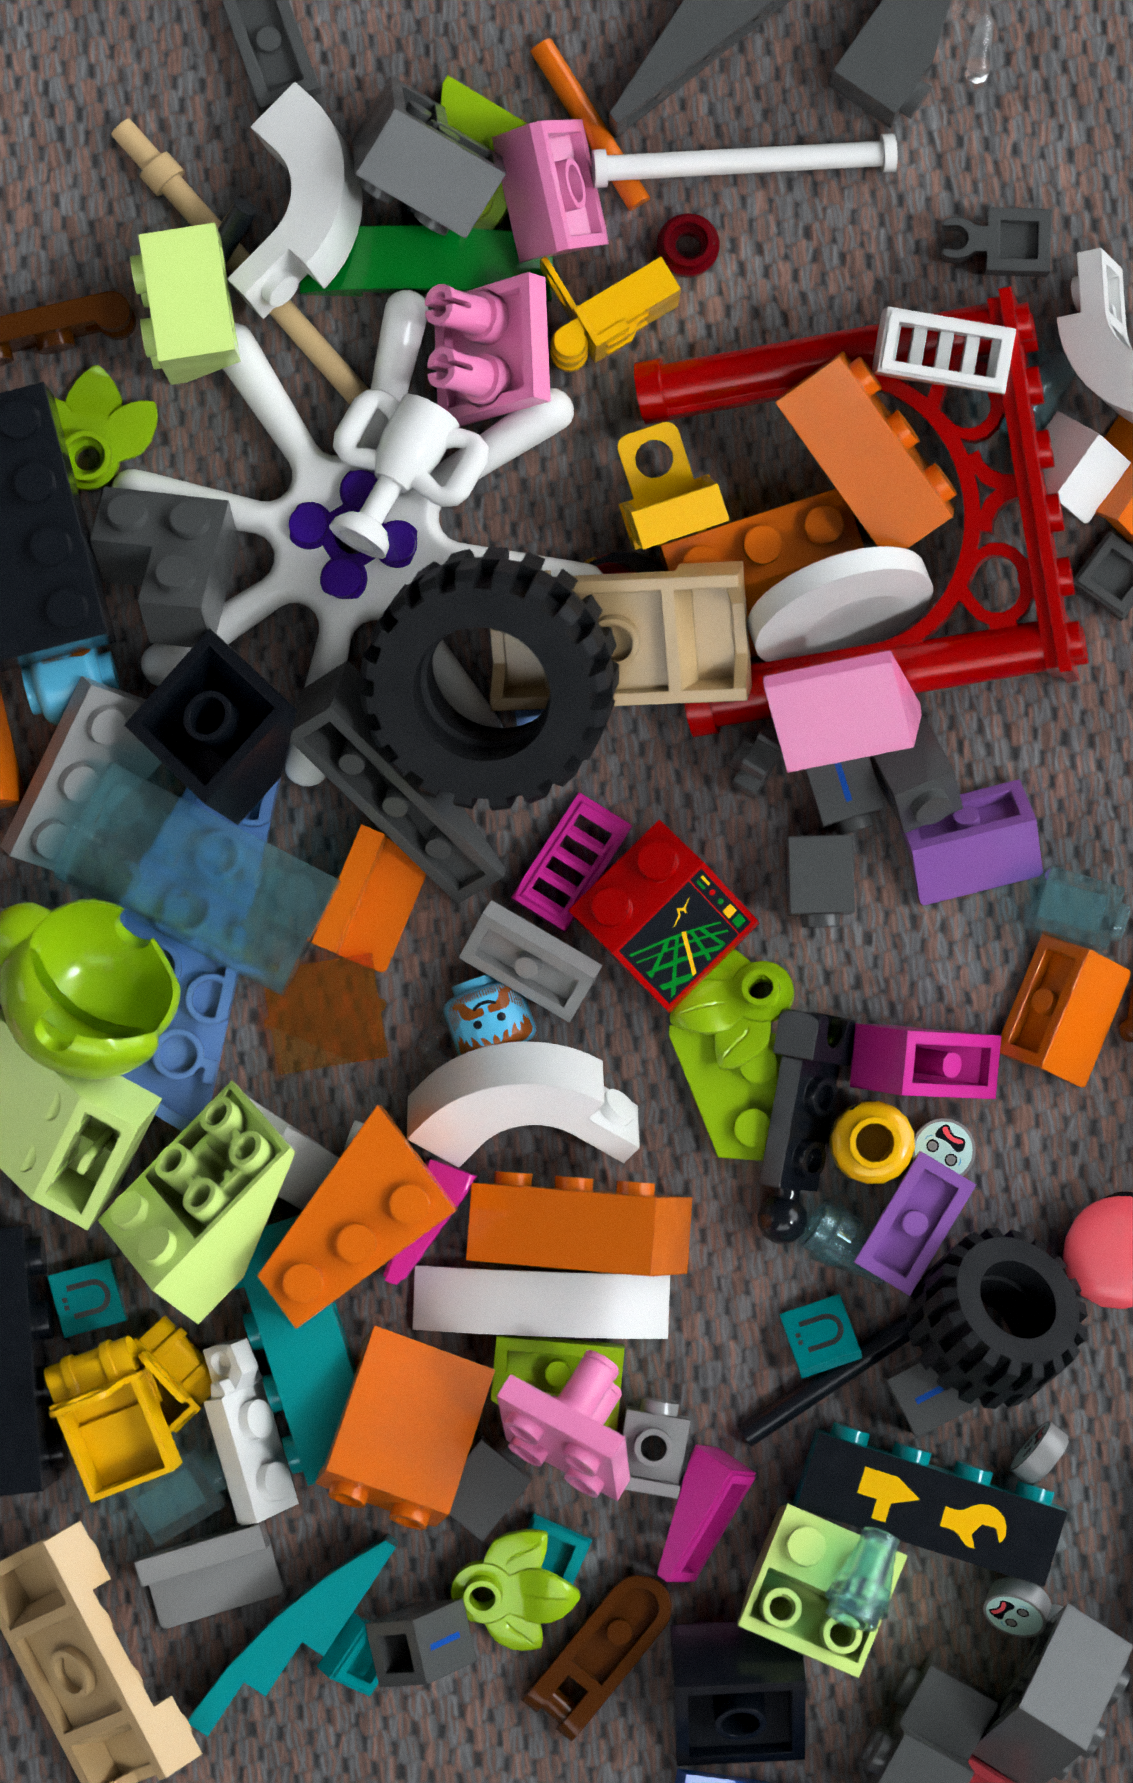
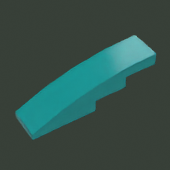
(310, 1619)

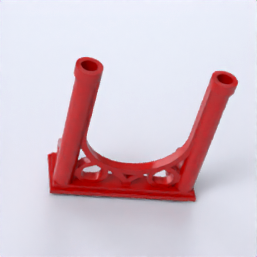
(944, 662)

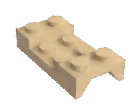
(674, 634)
(81, 1668)

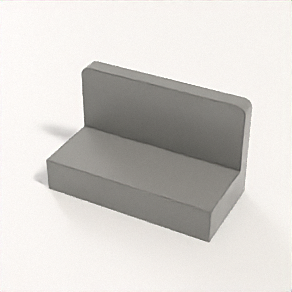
(530, 961)
(210, 1574)

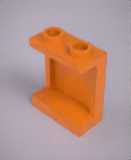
(405, 1429)

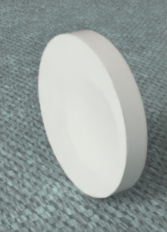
(841, 603)

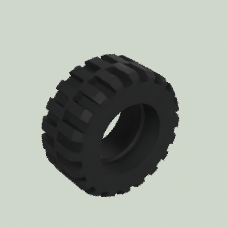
(440, 741)

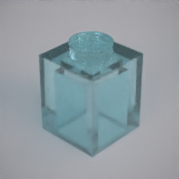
(1079, 909)
(180, 1497)

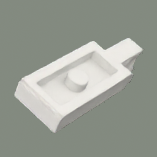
(246, 1434)

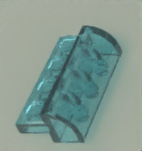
(196, 878)

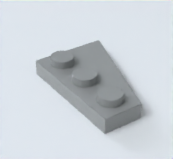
(72, 767)

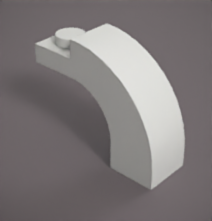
(322, 205)
(1097, 334)
(518, 1087)

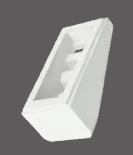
(887, 343)

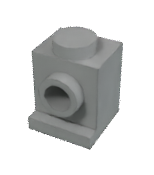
(657, 1418)

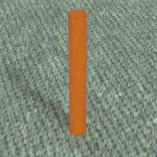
(580, 107)

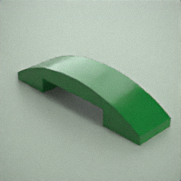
(419, 259)

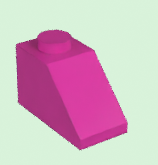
(925, 1061)

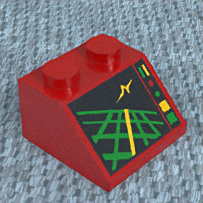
(664, 916)

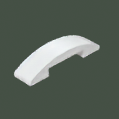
(540, 1303)

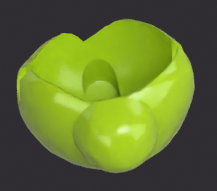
(83, 988)

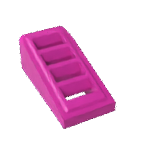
(540, 904)
(457, 1185)
(705, 1506)

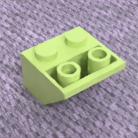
(189, 302)
(790, 1585)

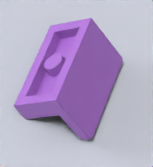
(978, 846)
(914, 1223)

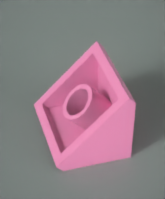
(550, 189)
(842, 711)

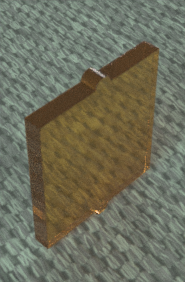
(328, 1016)

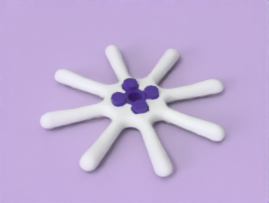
(308, 556)

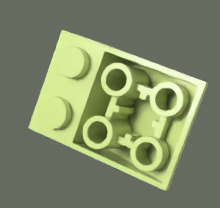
(67, 1134)
(202, 1204)

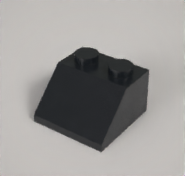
(217, 727)
(735, 1696)

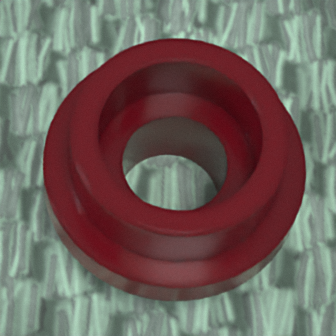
(694, 226)

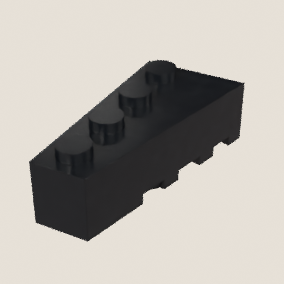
(47, 564)
(28, 1442)

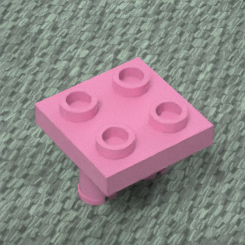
(490, 347)
(570, 1427)

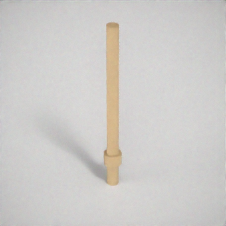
(164, 177)

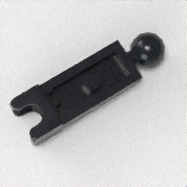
(800, 1117)

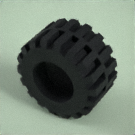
(965, 1342)

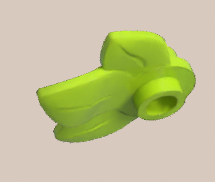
(99, 421)
(727, 1009)
(521, 1588)

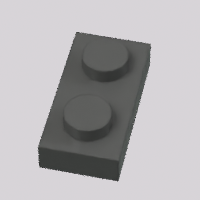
(270, 48)

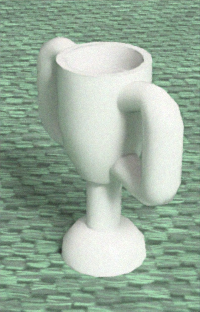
(404, 459)

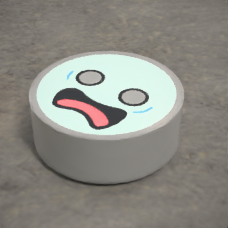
(947, 1143)
(1039, 1453)
(1017, 1607)

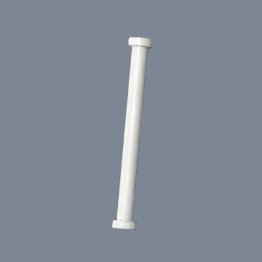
(744, 160)

